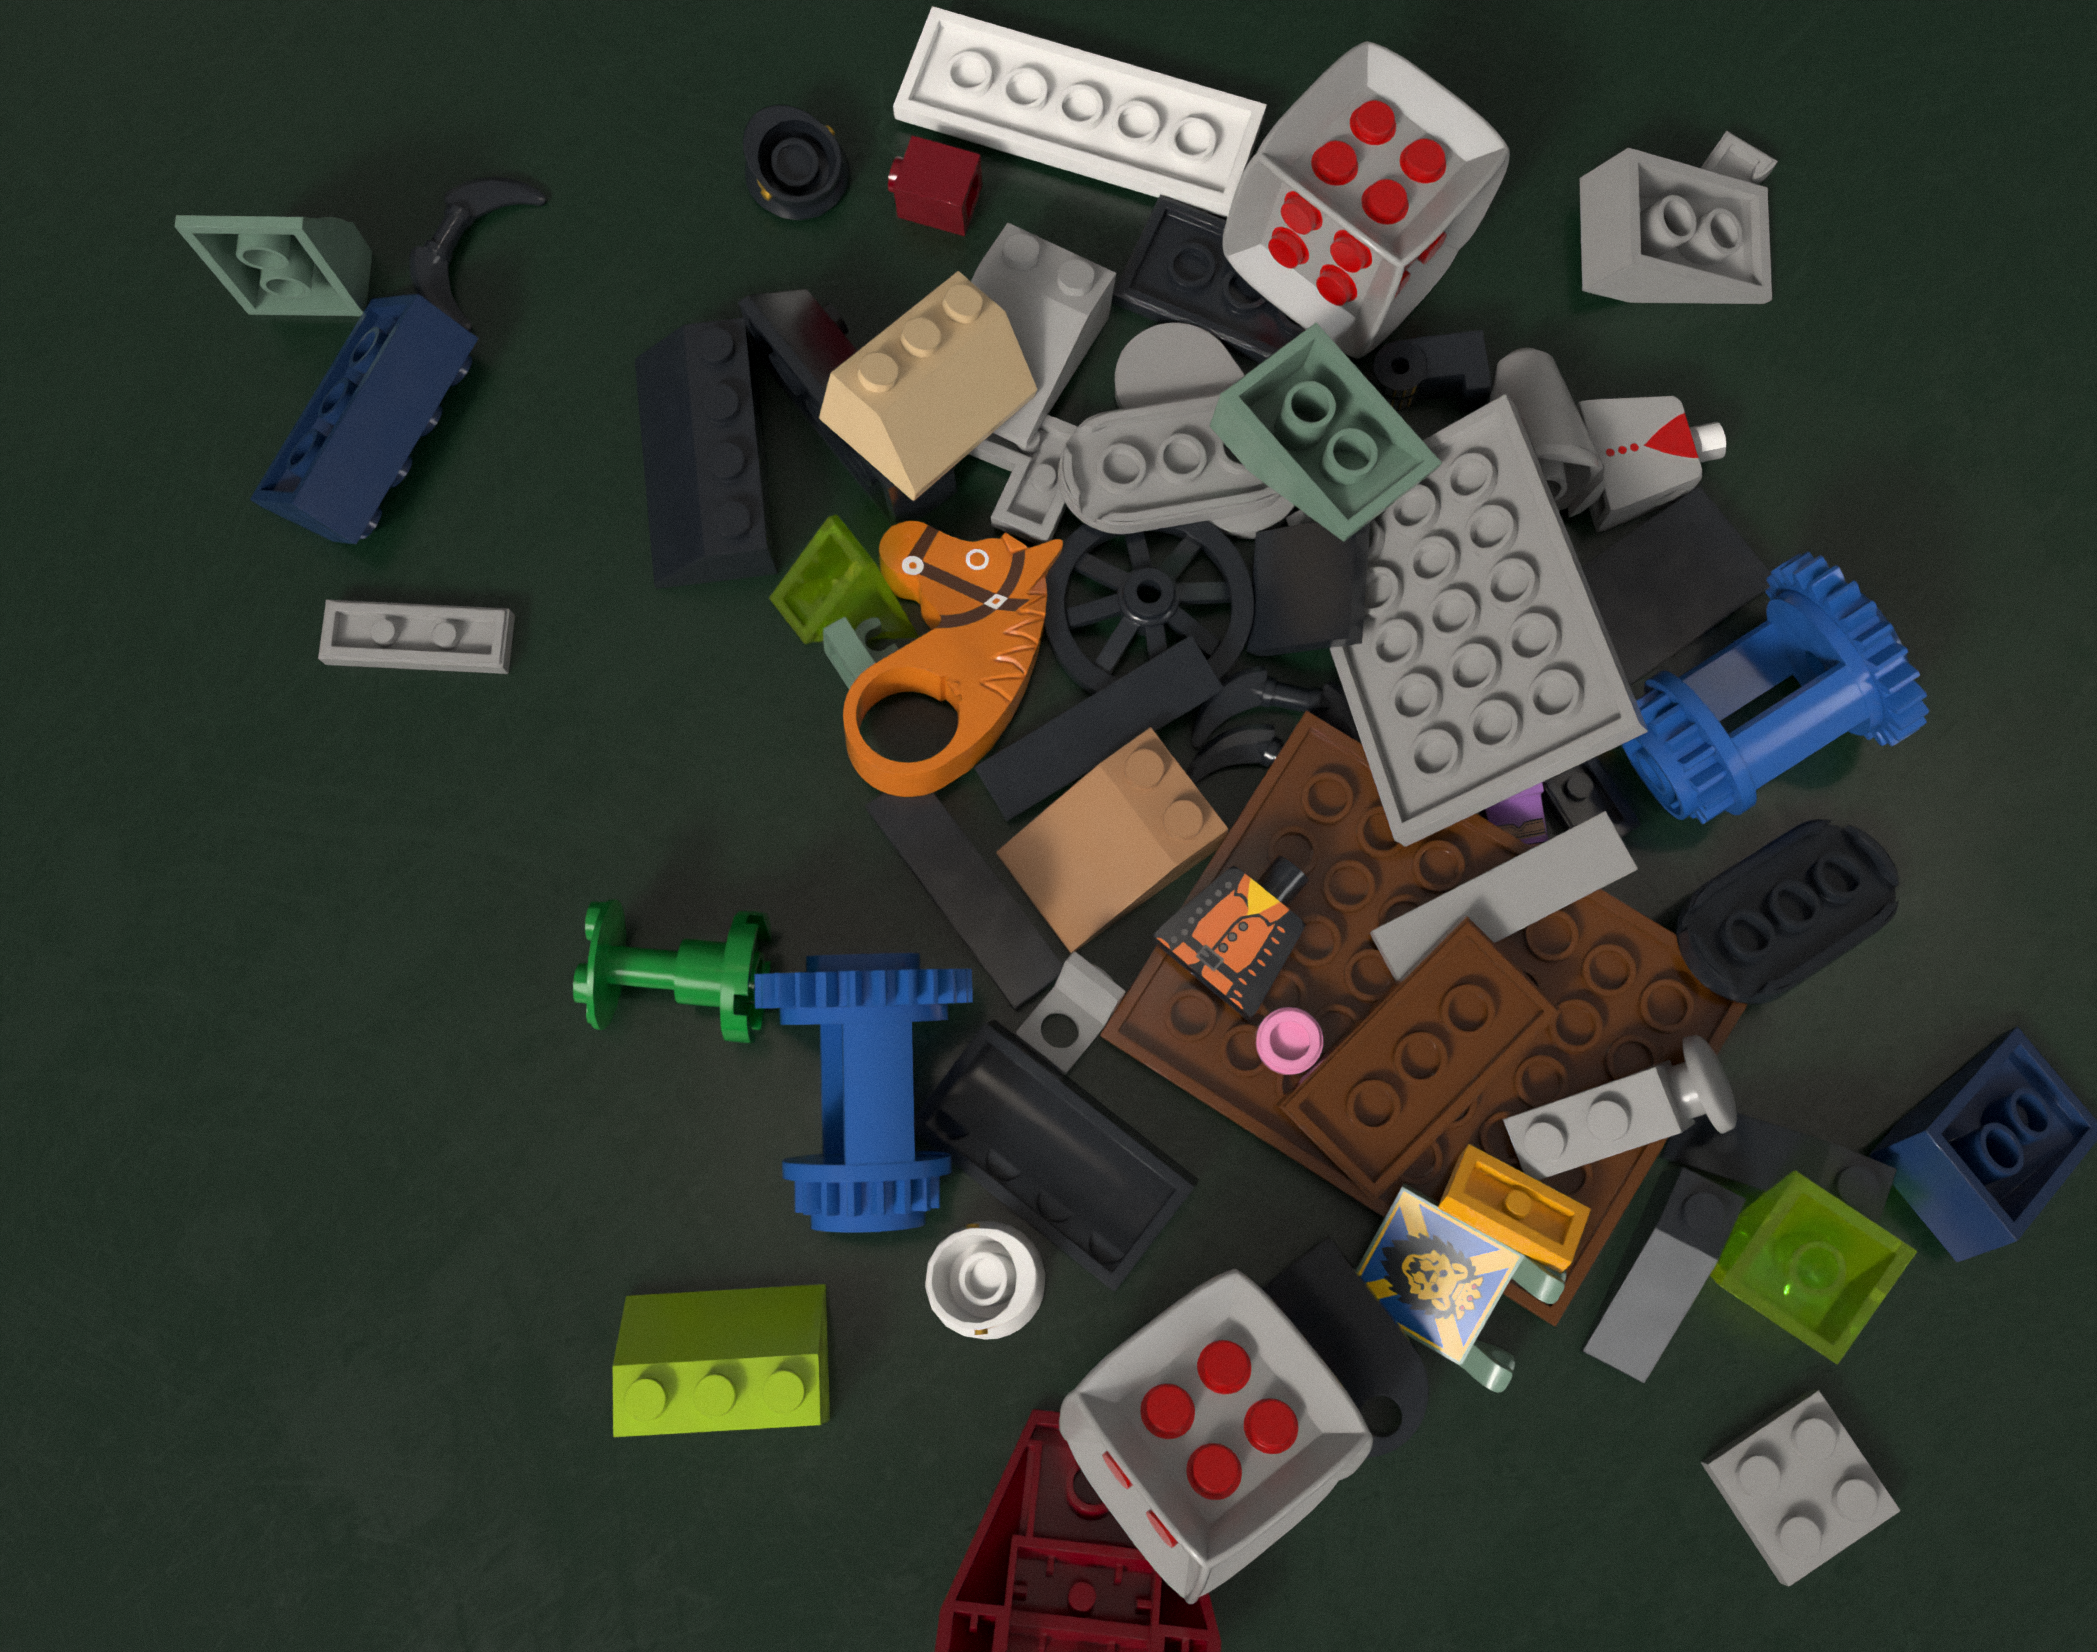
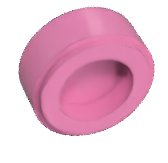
(1289, 1041)

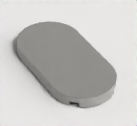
(1184, 363)
(1155, 469)

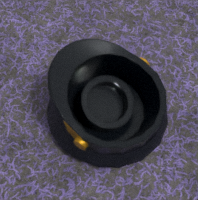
(793, 163)

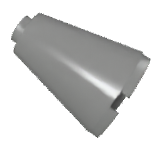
(1552, 426)

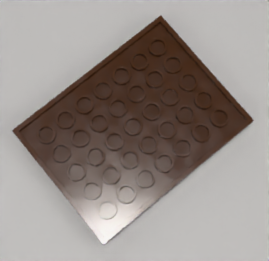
(1598, 960)

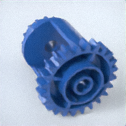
(1850, 680)
(865, 1013)

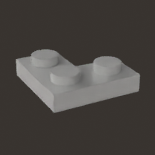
(1031, 498)

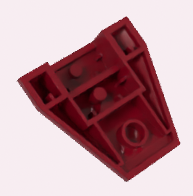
(1061, 1570)

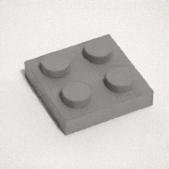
(1800, 1487)

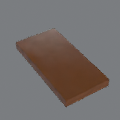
(1419, 1057)

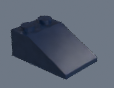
(1989, 1147)

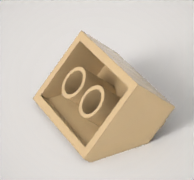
(930, 386)

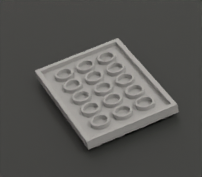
(1478, 636)

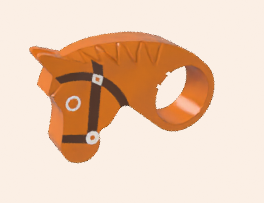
(982, 646)

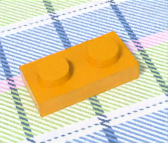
(1514, 1209)

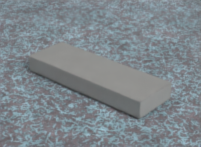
(417, 636)

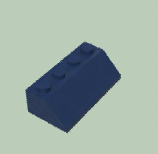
(367, 418)

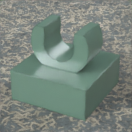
(849, 650)

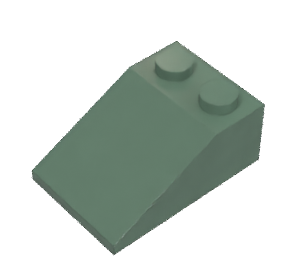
(284, 262)
(1322, 435)

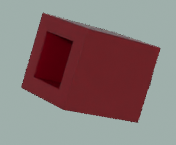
(936, 185)

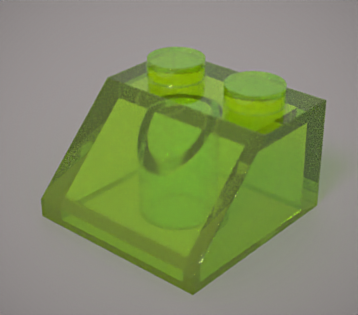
(1811, 1264)

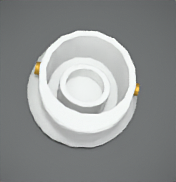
(985, 1280)

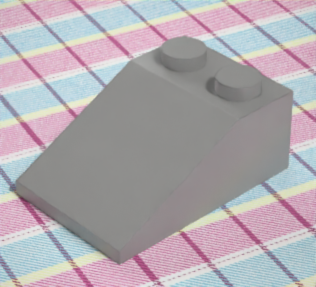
(1673, 233)
(1055, 310)

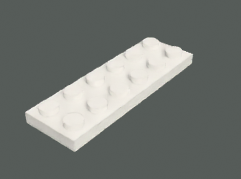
(1079, 111)

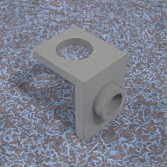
(1083, 995)

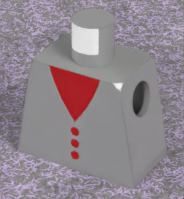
(1646, 454)

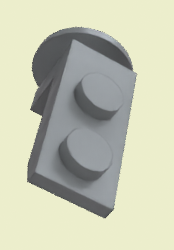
(1624, 1113)

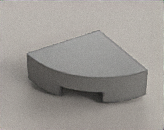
(1739, 160)

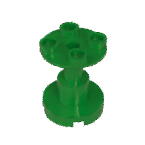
(698, 972)

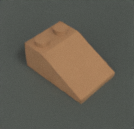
(1113, 841)

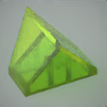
(838, 581)

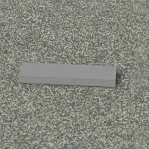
(1512, 892)

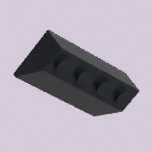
(800, 349)
(705, 456)

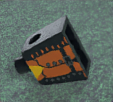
(1237, 933)

